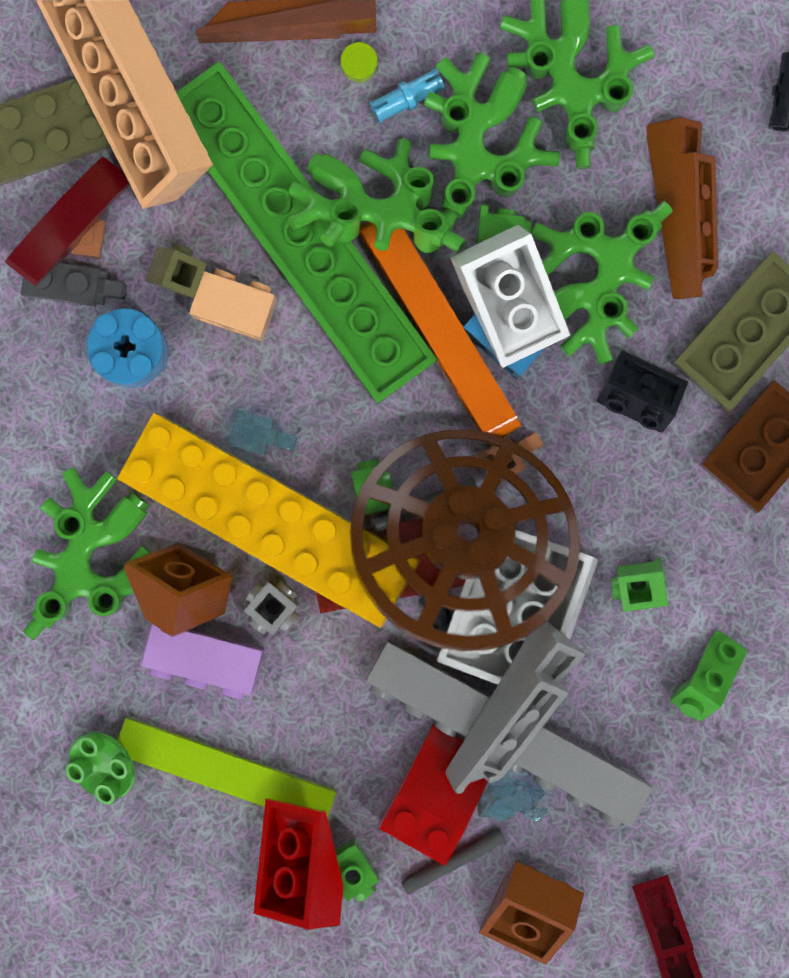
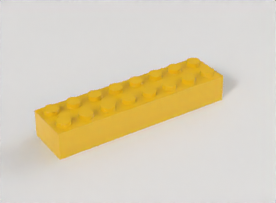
(257, 514)

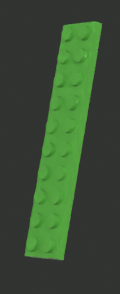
(328, 279)

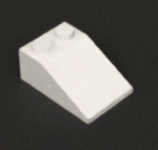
(511, 295)

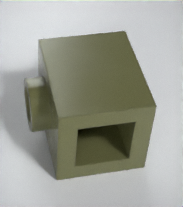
(176, 270)

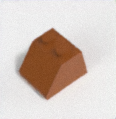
(178, 588)
(532, 913)

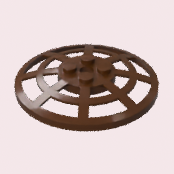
(458, 556)

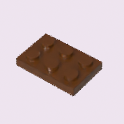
(755, 450)

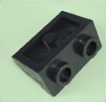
(642, 392)

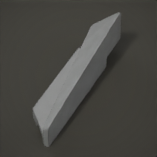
(516, 708)

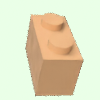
(233, 304)

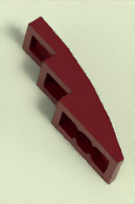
(68, 221)
(666, 929)

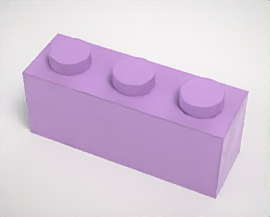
(204, 660)

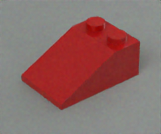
(425, 807)
(298, 868)

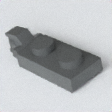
(75, 286)

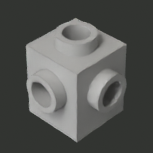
(259, 615)

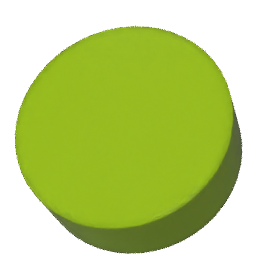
(359, 62)

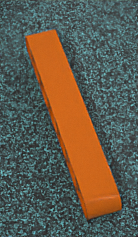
(443, 333)

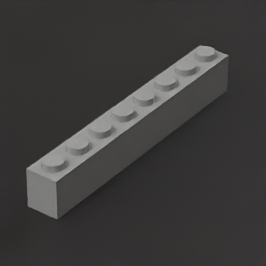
(549, 755)

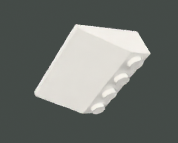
(494, 663)

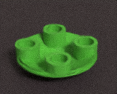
(101, 766)

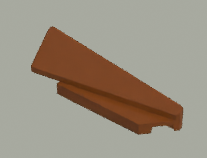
(289, 20)
(688, 185)

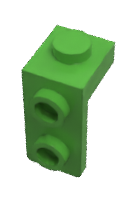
(711, 679)

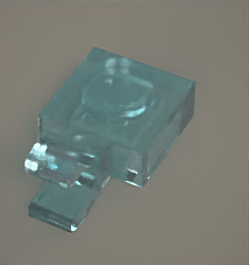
(255, 433)
(506, 801)

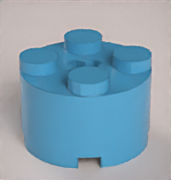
(114, 331)

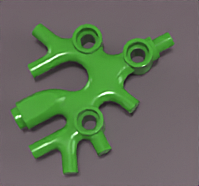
(569, 88)
(468, 153)
(398, 211)
(615, 267)
(72, 566)

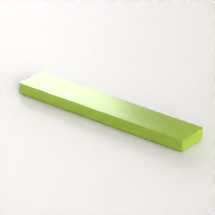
(219, 768)

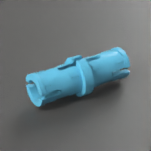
(406, 95)

